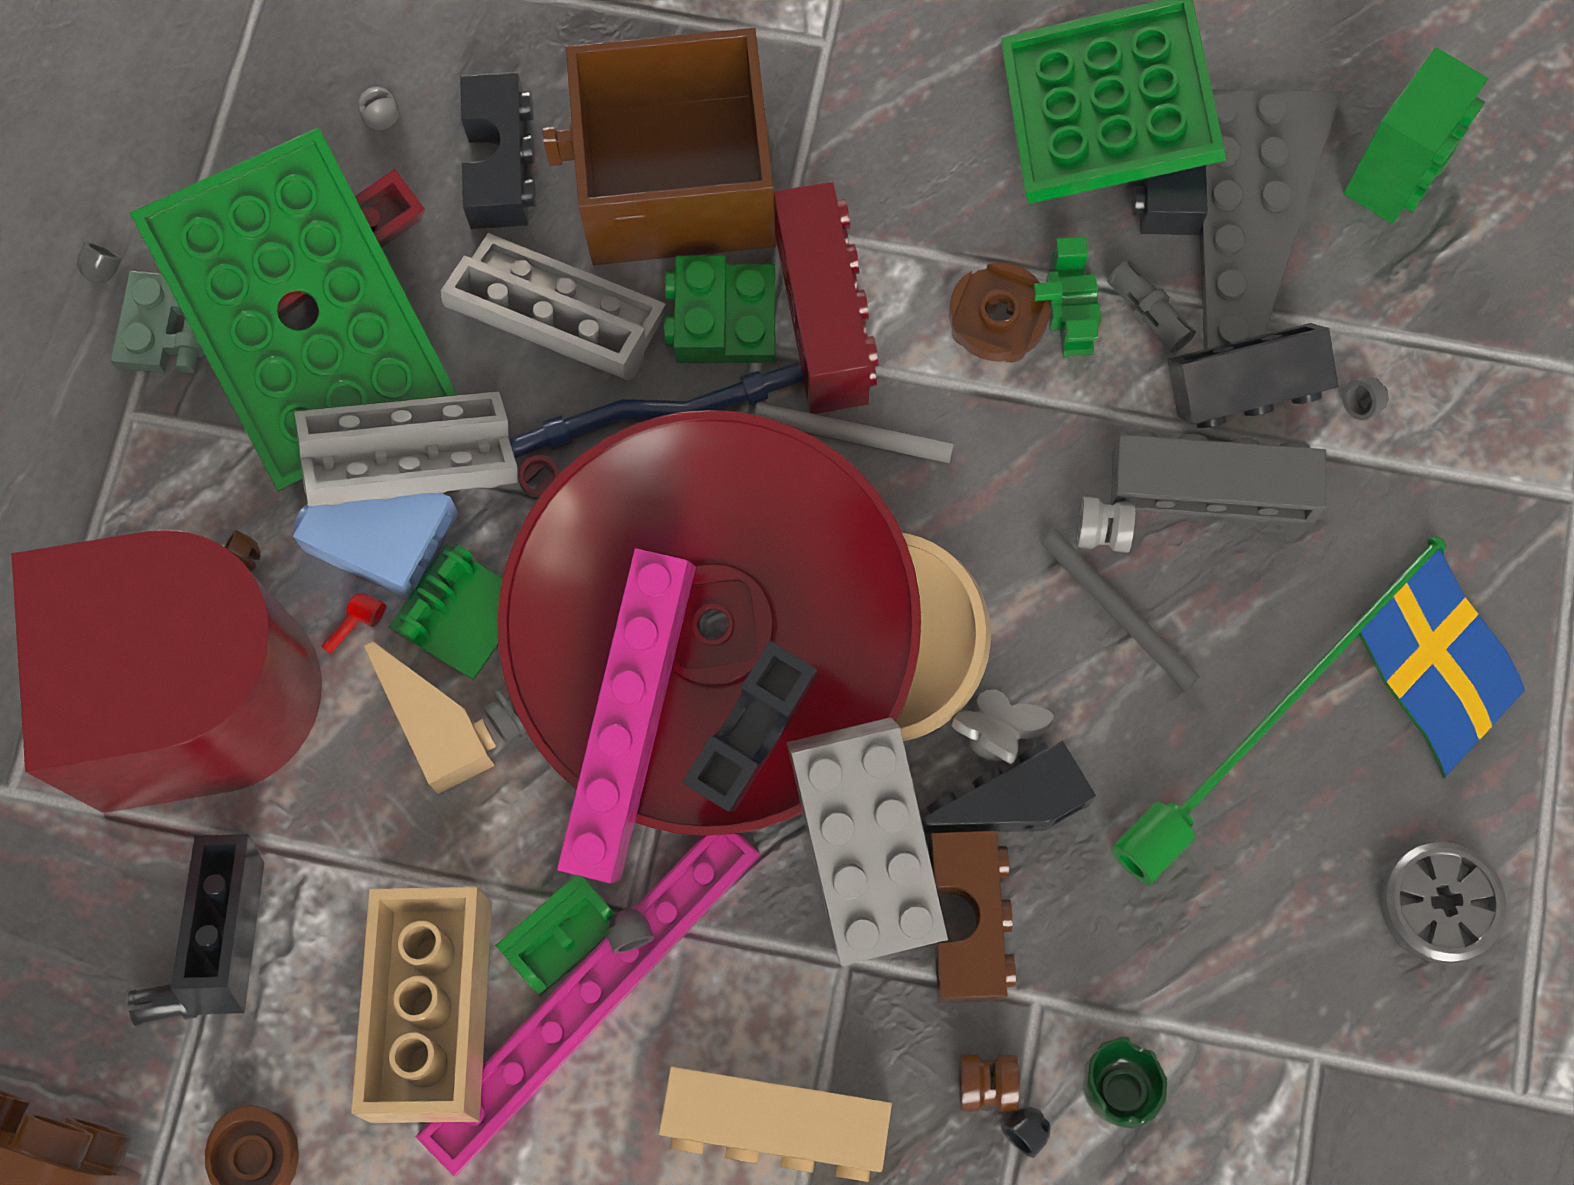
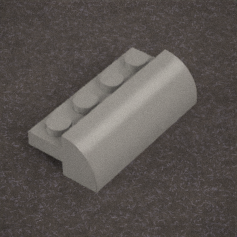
(555, 306)
(404, 448)

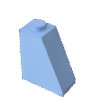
(378, 538)

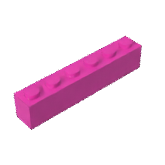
(627, 716)

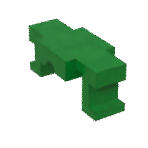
(1071, 297)

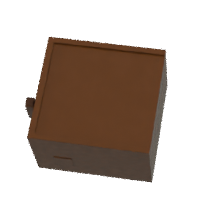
(668, 146)

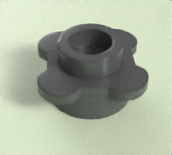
(505, 718)

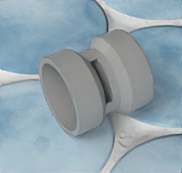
(1094, 521)

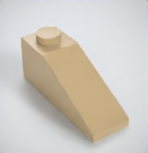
(437, 728)

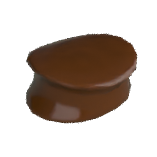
(251, 1148)

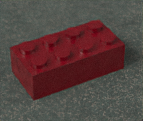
(825, 297)

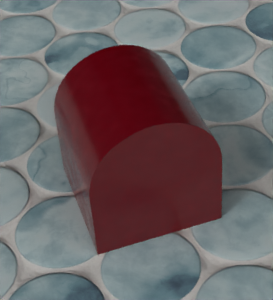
(156, 670)

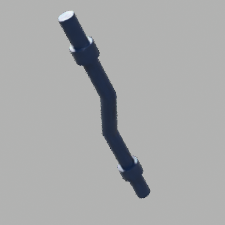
(558, 432)

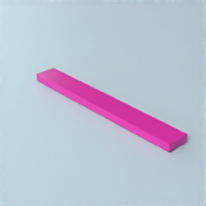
(590, 996)

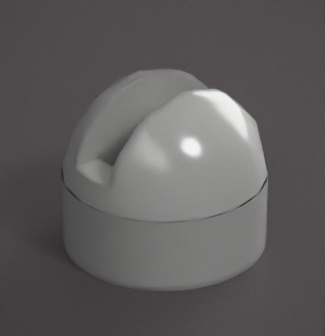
(378, 108)

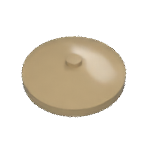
(952, 640)

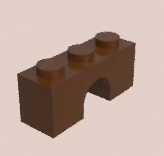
(972, 869)

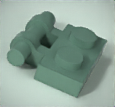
(147, 328)

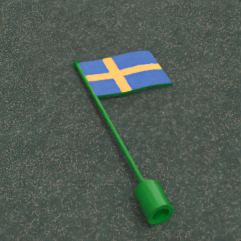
(1430, 656)

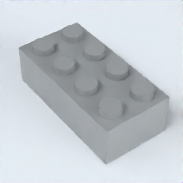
(867, 841)

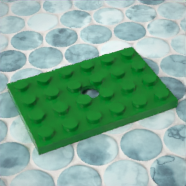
(278, 229)

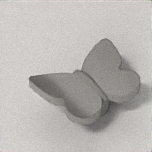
(998, 725)

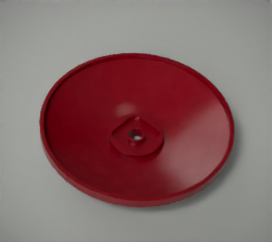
(779, 544)

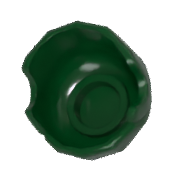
(1124, 1083)

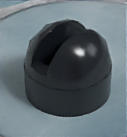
(1027, 1130)

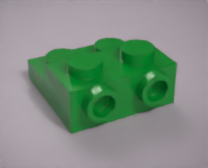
(721, 311)

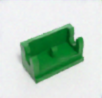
(557, 934)

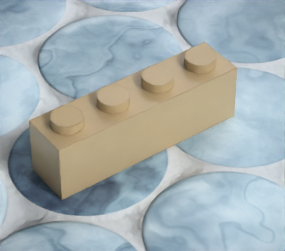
(777, 1121)

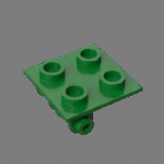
(453, 612)

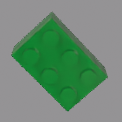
(1417, 136)

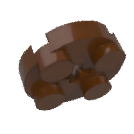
(993, 339)

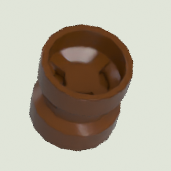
(975, 1083)

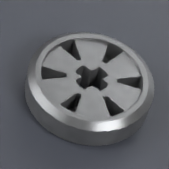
(1458, 874)

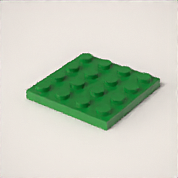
(1111, 99)

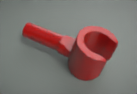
(360, 608)

